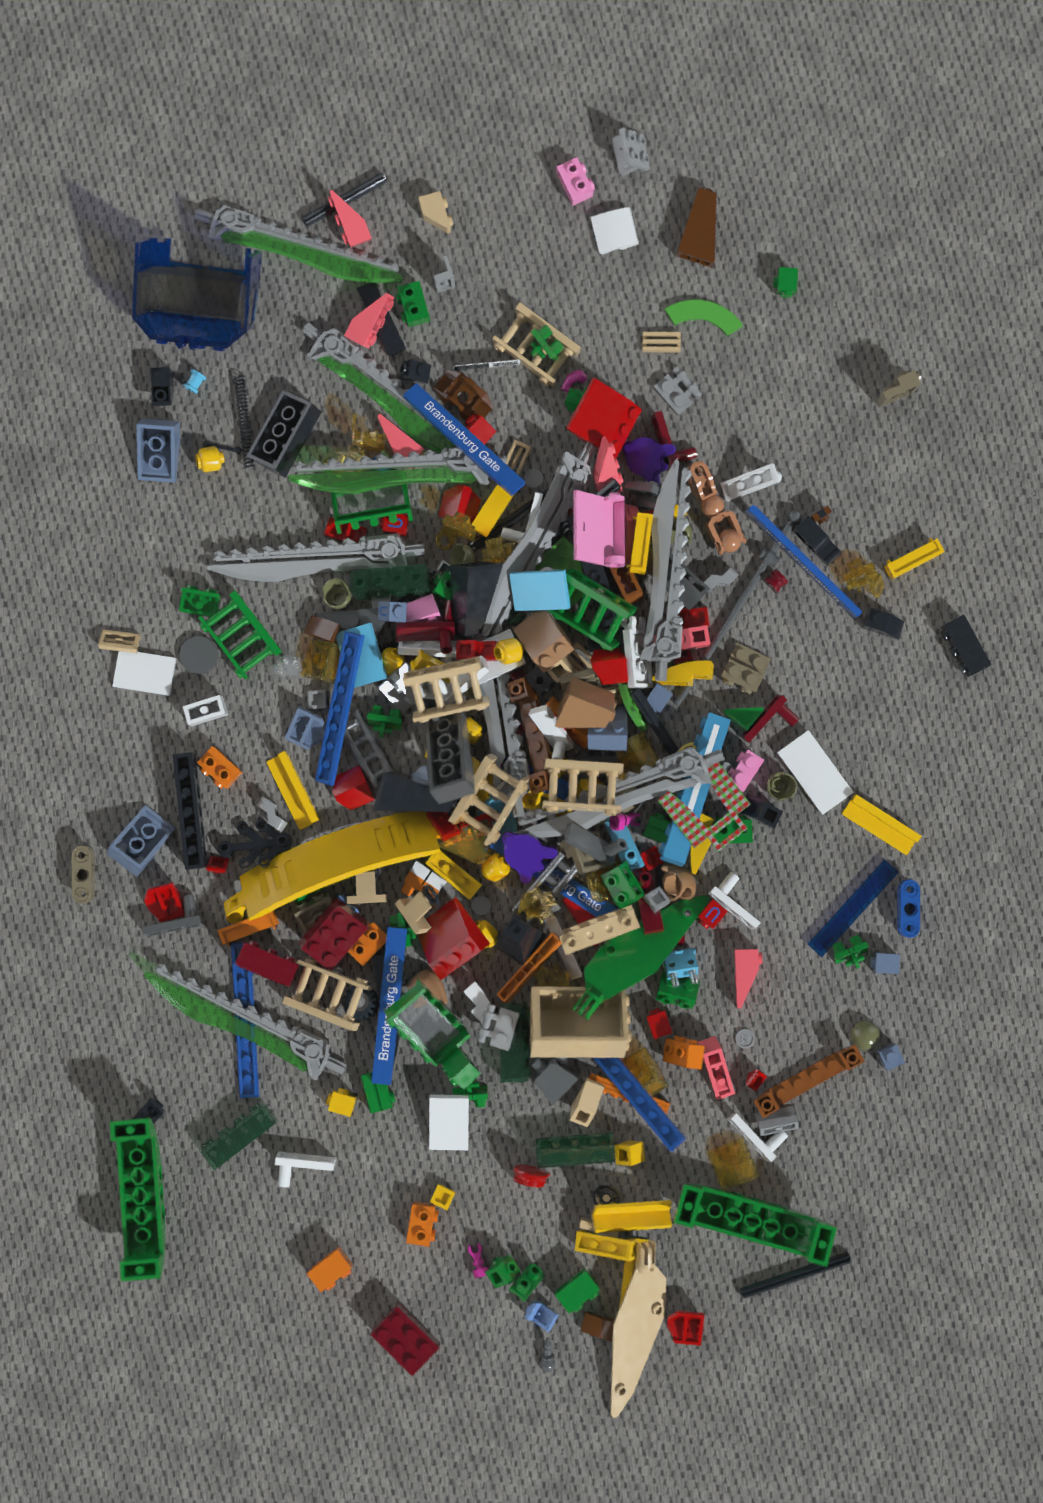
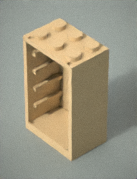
(564, 1033)

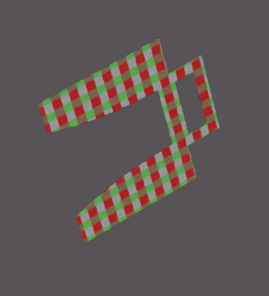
(692, 826)

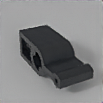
(817, 540)

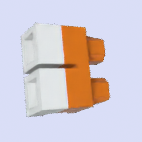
(417, 876)

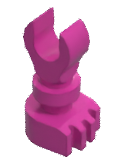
(621, 820)
(478, 1262)

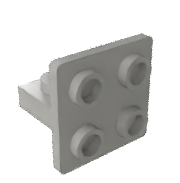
(630, 151)
(394, 689)

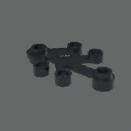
(257, 845)

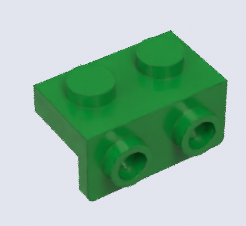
(199, 602)
(683, 995)

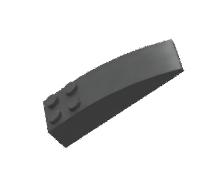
(449, 756)

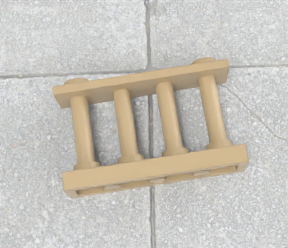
(525, 314)
(451, 671)
(593, 770)
(460, 813)
(598, 929)
(313, 1007)

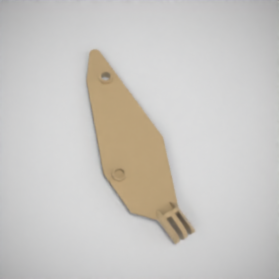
(636, 1325)

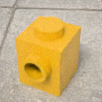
(341, 1102)
(629, 1153)

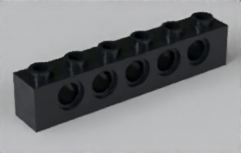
(597, 574)
(190, 810)

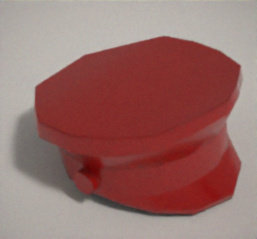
(530, 1175)

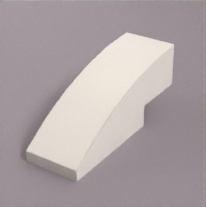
(481, 1001)

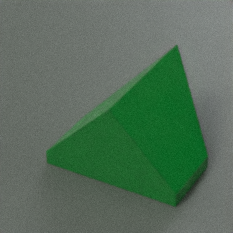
(743, 717)

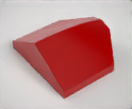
(460, 499)
(610, 666)
(352, 789)
(164, 902)
(686, 1327)

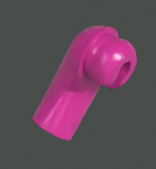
(576, 376)

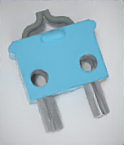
(681, 964)

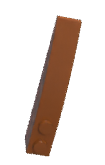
(626, 584)

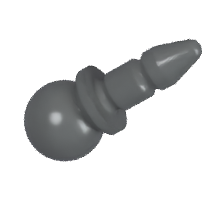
(547, 1361)

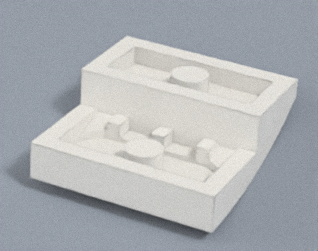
(614, 230)

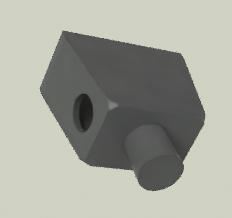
(553, 1077)

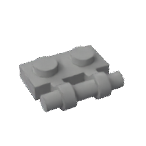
(672, 393)
(504, 1027)

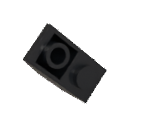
(162, 386)
(762, 812)

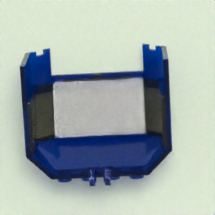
(193, 300)

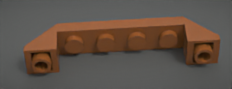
(538, 746)
(808, 1078)

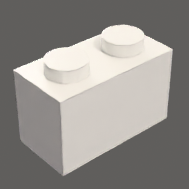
(205, 710)

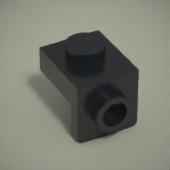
(415, 371)
(152, 1109)

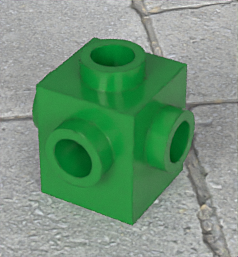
(440, 588)
(502, 1271)

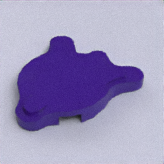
(647, 457)
(525, 854)

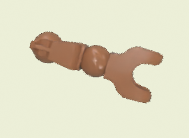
(713, 508)

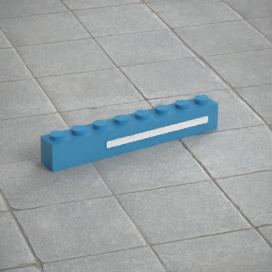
(710, 739)

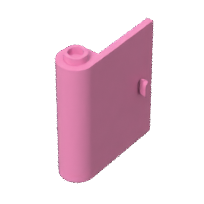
(599, 529)

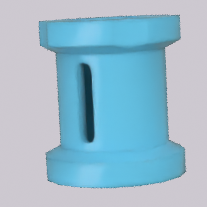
(194, 381)

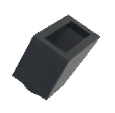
(883, 623)

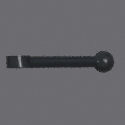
(237, 450)

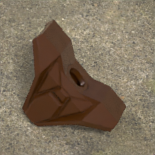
(455, 382)

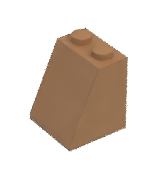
(543, 639)
(585, 706)

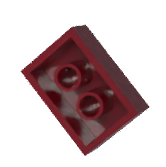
(333, 934)
(267, 963)
(405, 1339)

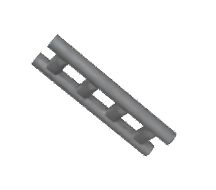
(367, 737)
(545, 876)

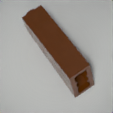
(700, 231)

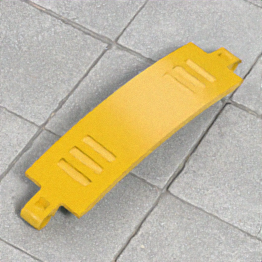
(332, 859)

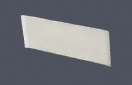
(569, 959)

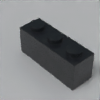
(965, 646)

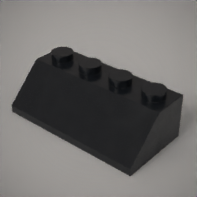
(284, 433)

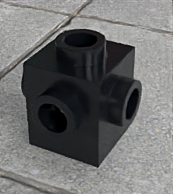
(533, 679)

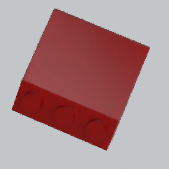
(603, 414)
(452, 939)

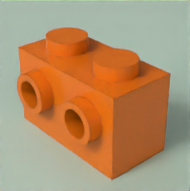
(219, 767)
(368, 943)
(683, 1053)
(421, 1224)
(330, 1269)

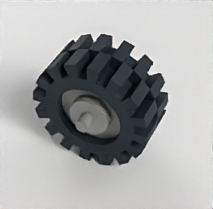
(366, 1006)

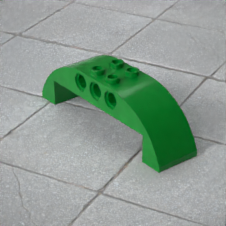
(140, 1199)
(756, 1221)

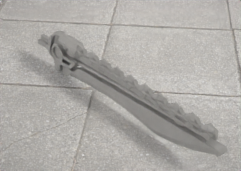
(570, 476)
(376, 547)
(670, 632)
(516, 764)
(674, 766)

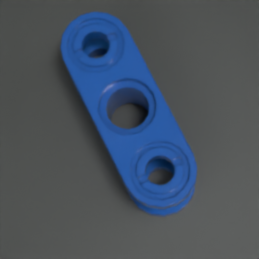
(913, 918)

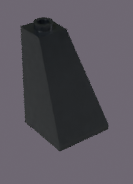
(472, 594)
(408, 793)
(519, 940)

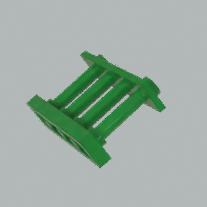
(606, 600)
(247, 618)

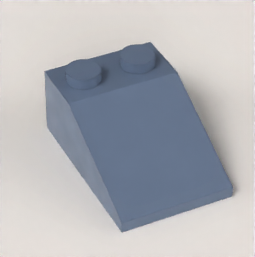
(158, 449)
(613, 736)
(140, 840)

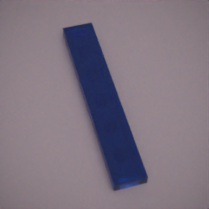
(852, 908)

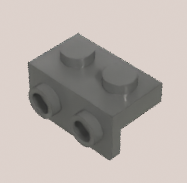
(646, 493)

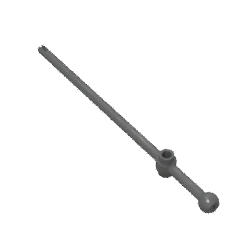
(768, 558)

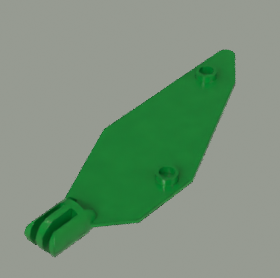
(634, 955)

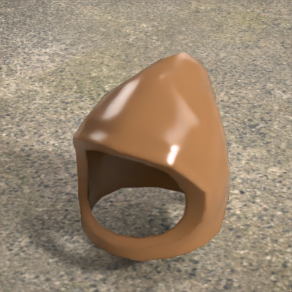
(678, 882)
(431, 981)

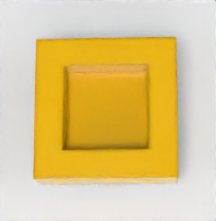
(442, 1196)

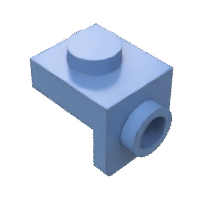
(541, 1315)

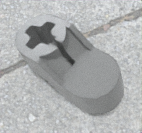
(724, 580)
(273, 819)

